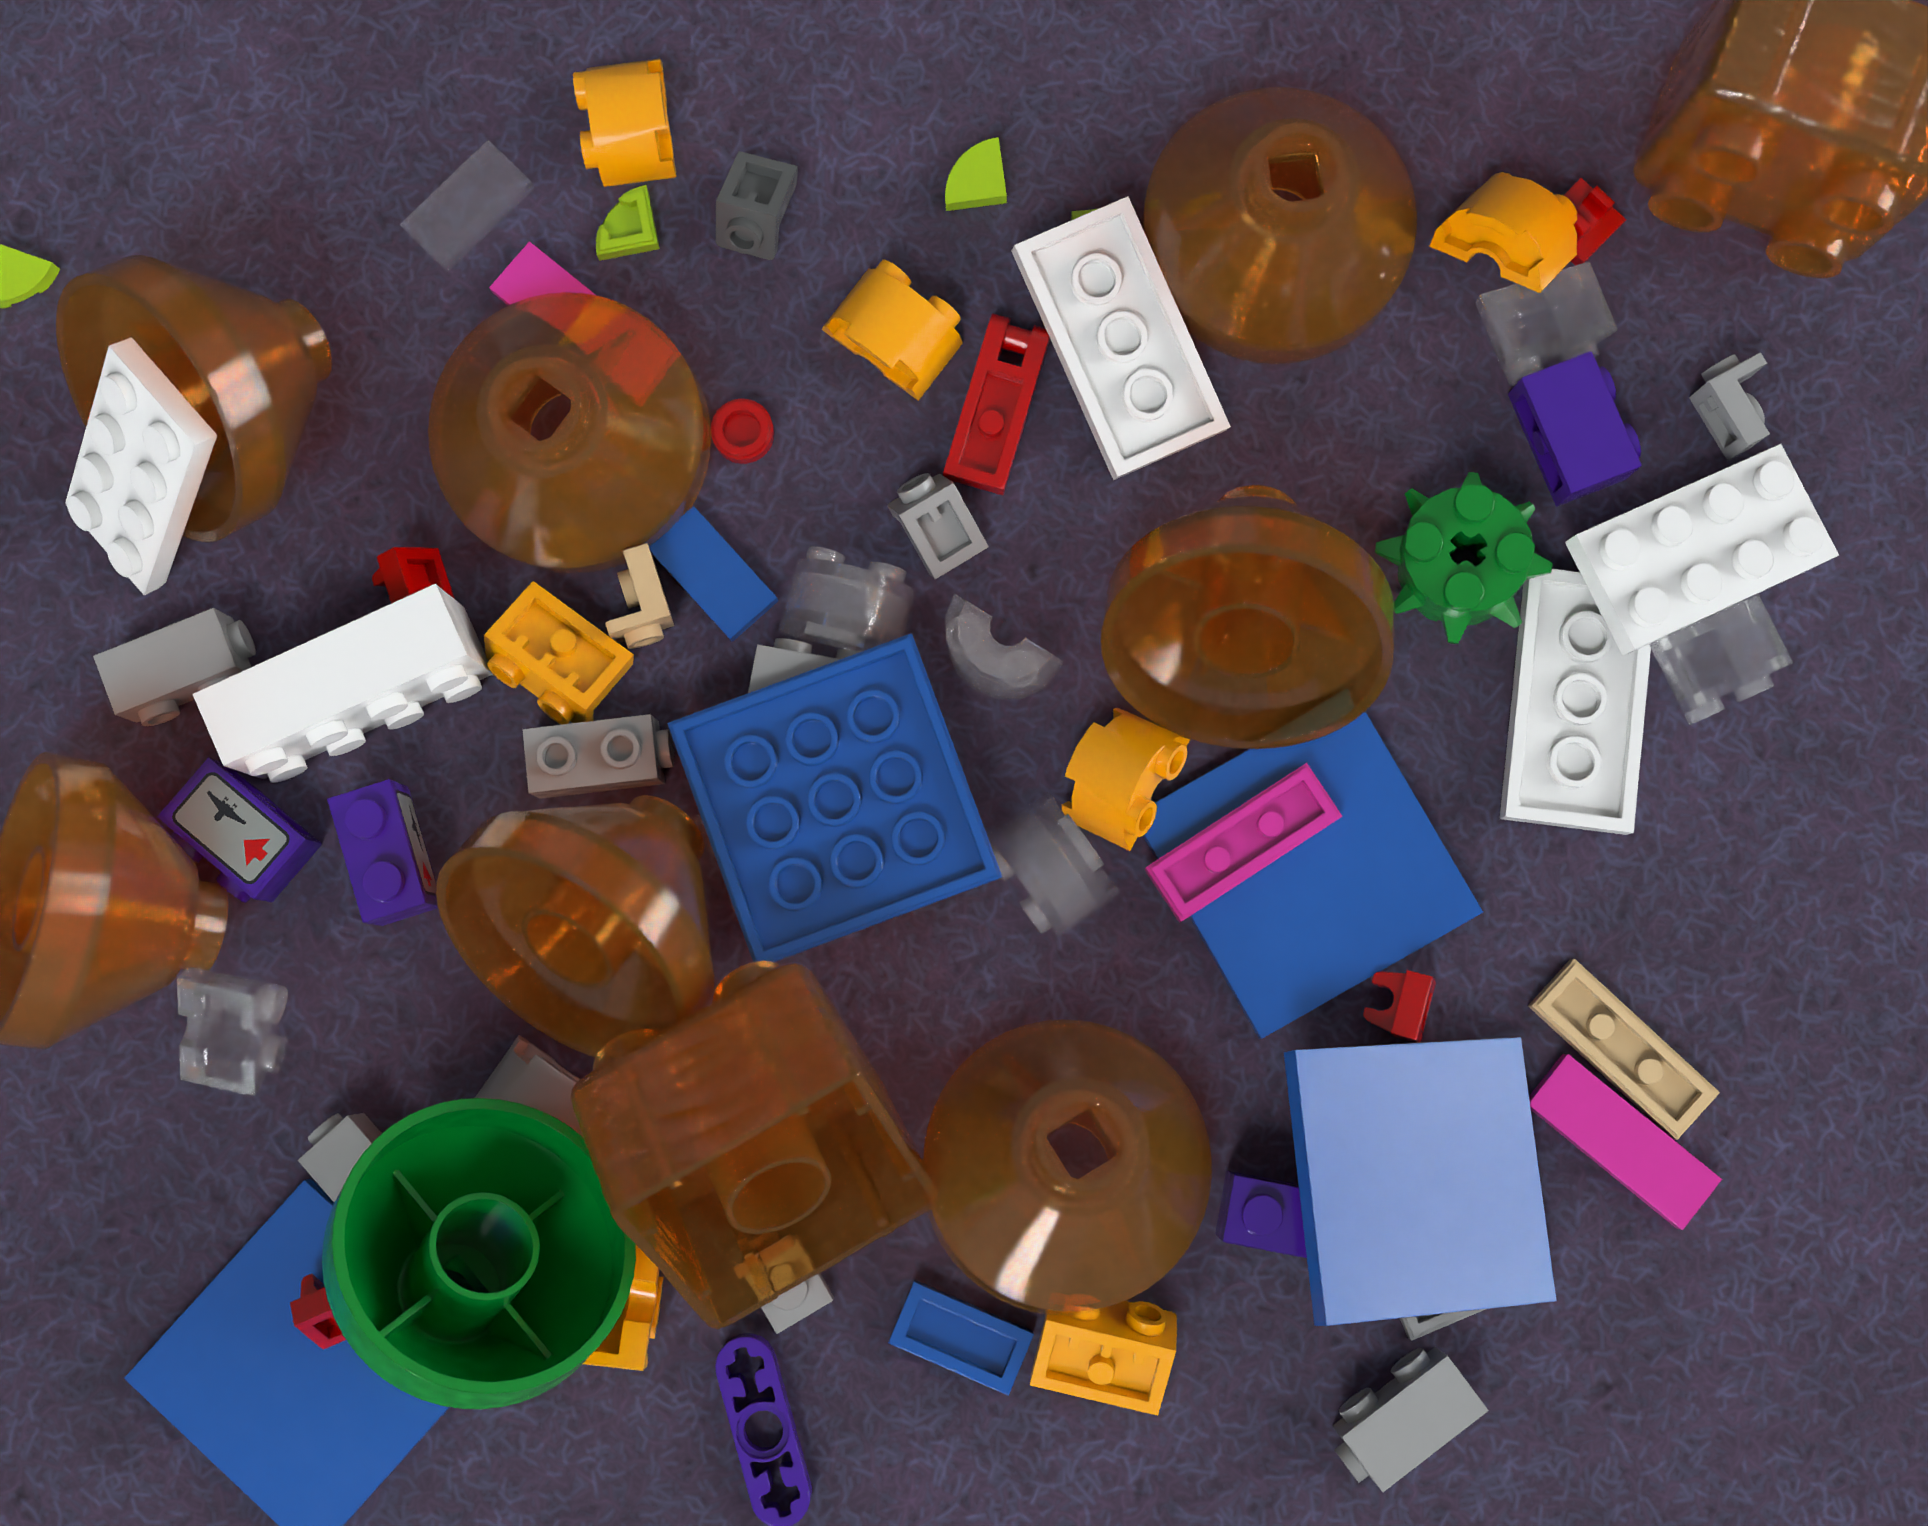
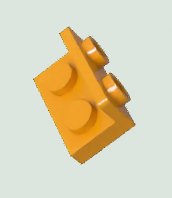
(555, 655)
(1109, 1355)

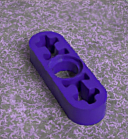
(792, 1473)

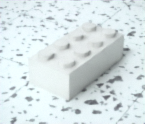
(344, 686)

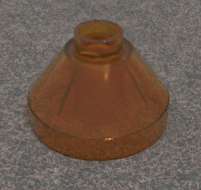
(1270, 272)
(229, 353)
(614, 466)
(1249, 624)
(92, 903)
(584, 917)
(1010, 1204)

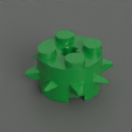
(1463, 593)

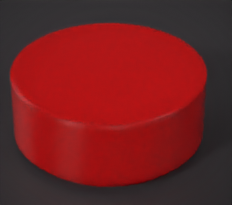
(742, 431)

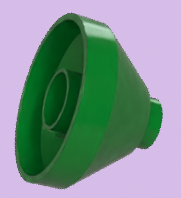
(508, 1208)

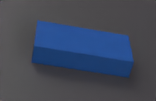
(713, 574)
(961, 1337)

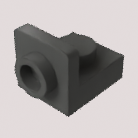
(754, 204)

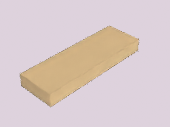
(1623, 1049)

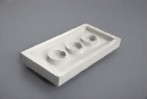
(1120, 337)
(138, 466)
(1701, 549)
(1573, 713)

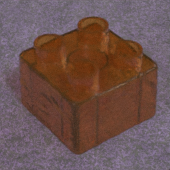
(1794, 126)
(749, 1142)

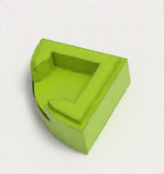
(977, 178)
(628, 227)
(23, 275)

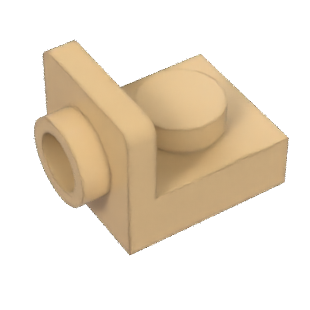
(643, 588)

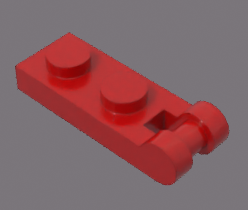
(996, 406)

